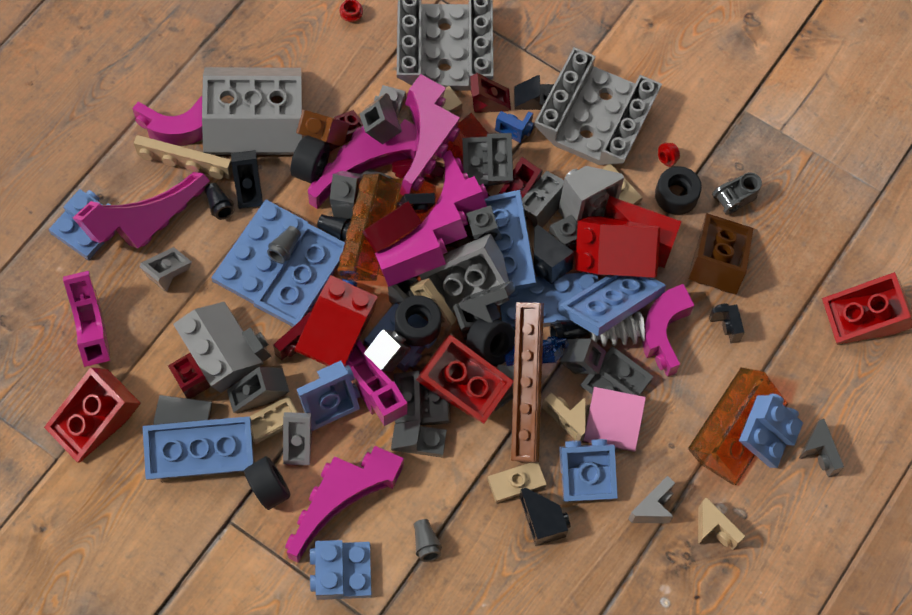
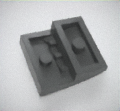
(489, 158)
(619, 375)
(421, 402)
(179, 410)

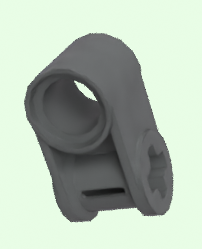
(734, 194)

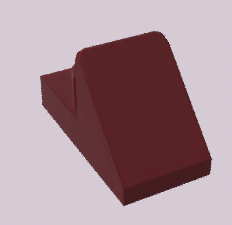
(489, 95)
(524, 177)
(286, 344)
(189, 376)

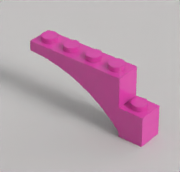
(433, 130)
(361, 154)
(141, 219)
(376, 388)
(341, 487)

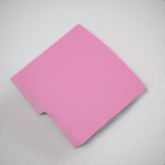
(614, 418)

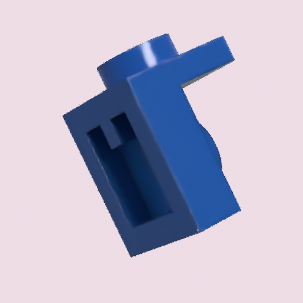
(511, 124)

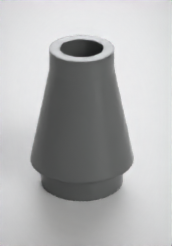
(283, 246)
(426, 542)

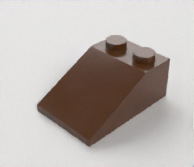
(721, 254)

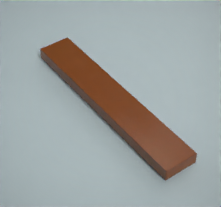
(527, 382)

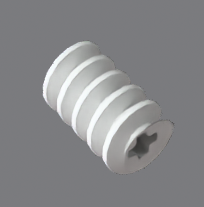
(629, 327)

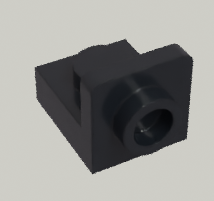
(420, 202)
(731, 320)

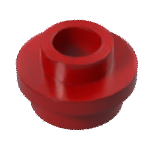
(351, 5)
(668, 154)

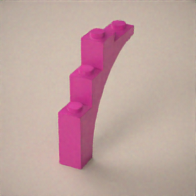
(425, 245)

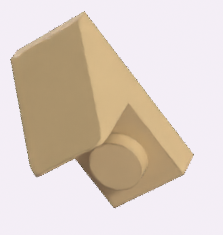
(570, 420)
(711, 520)

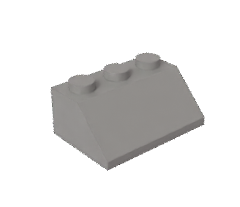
(588, 191)
(469, 270)
(217, 345)

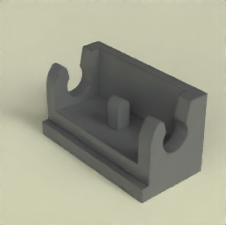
(543, 199)

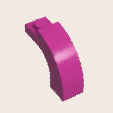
(175, 130)
(665, 310)
(88, 318)

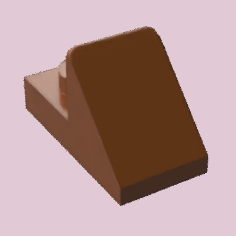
(322, 127)

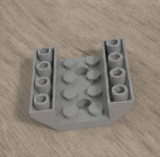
(463, 46)
(577, 107)
(251, 118)

